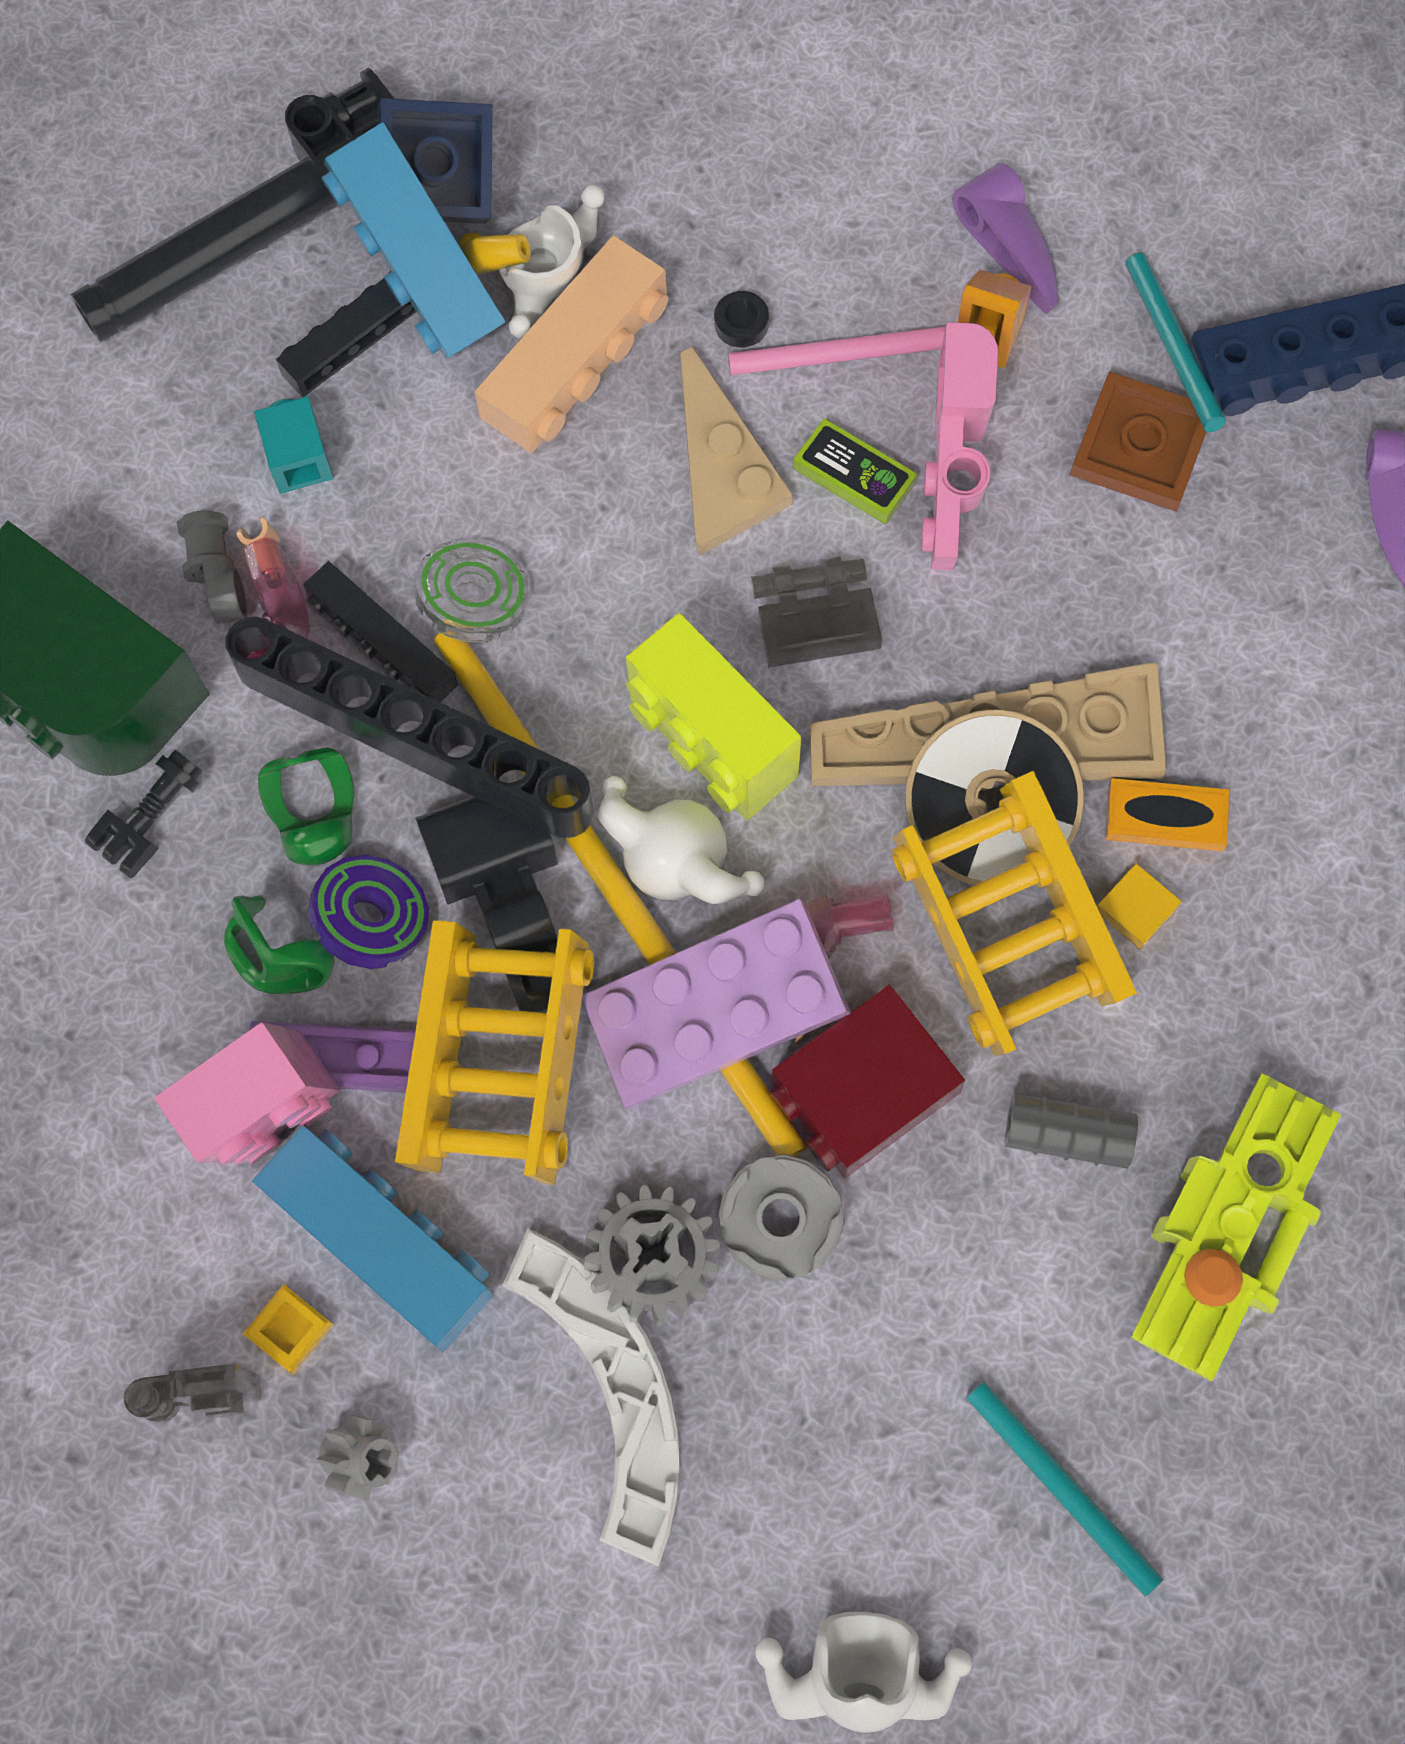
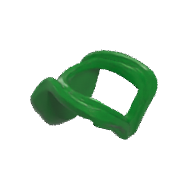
(313, 840)
(287, 969)

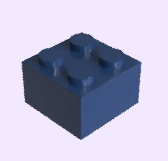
(447, 151)

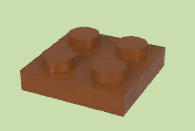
(1140, 442)

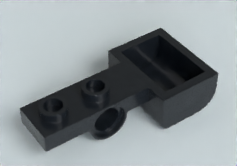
(494, 857)

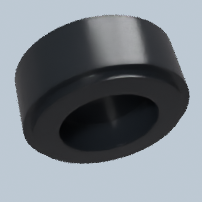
(741, 319)

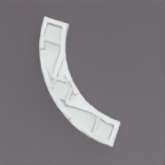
(631, 1384)

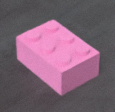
(249, 1096)

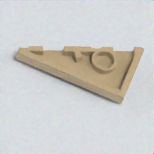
(728, 470)

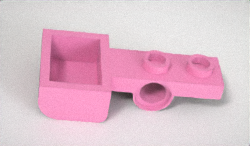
(962, 414)

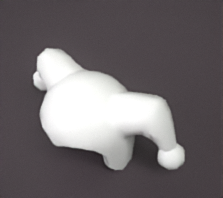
(555, 258)
(673, 848)
(862, 1675)

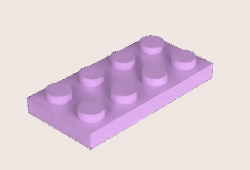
(715, 1004)

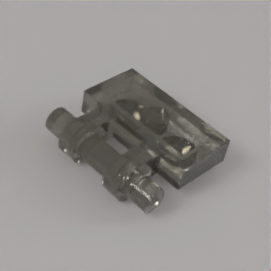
(819, 625)
(207, 1390)

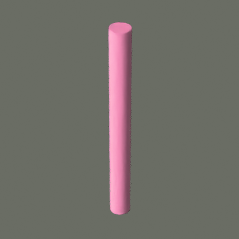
(836, 350)

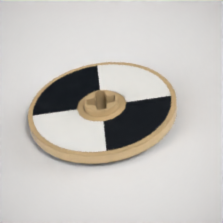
(973, 756)

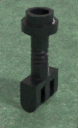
(129, 833)

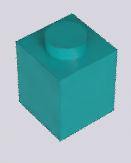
(293, 444)

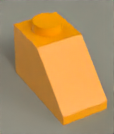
(998, 305)

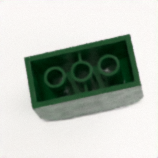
(85, 667)

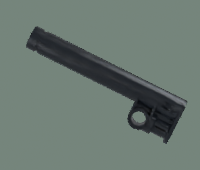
(243, 223)

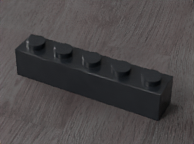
(342, 338)
(378, 633)

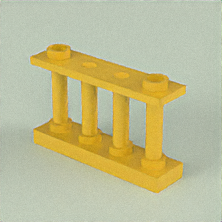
(1048, 866)
(447, 1017)

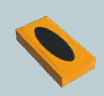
(1167, 814)

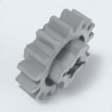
(631, 1236)

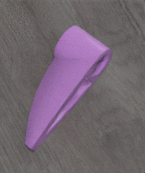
(1001, 223)
(1387, 493)

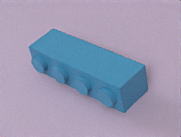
(413, 242)
(373, 1237)

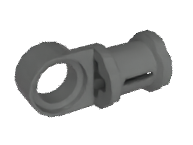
(211, 565)

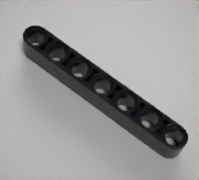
(423, 748)

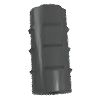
(1071, 1130)

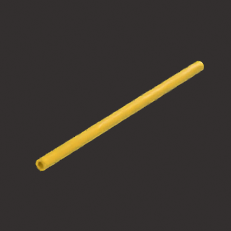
(617, 890)

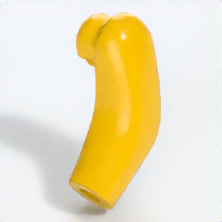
(494, 251)

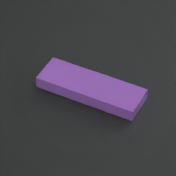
(360, 1055)

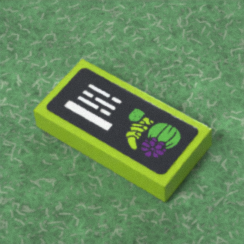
(854, 471)

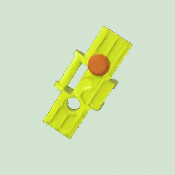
(1215, 1219)

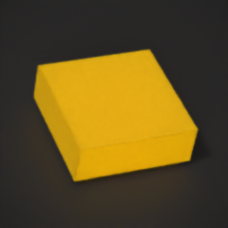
(1138, 906)
(288, 1329)

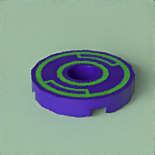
(373, 882)

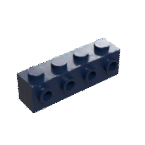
(1304, 350)

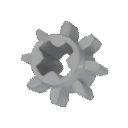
(358, 1457)

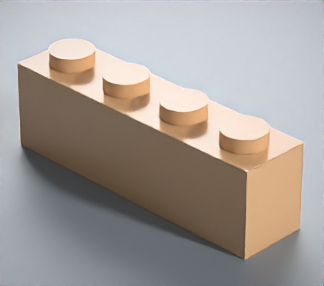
(573, 345)

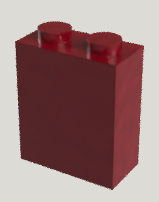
(865, 1082)

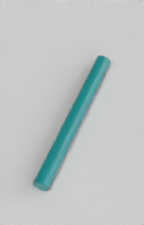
(1175, 343)
(1065, 1489)

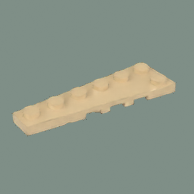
(1104, 720)

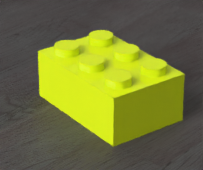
(712, 718)

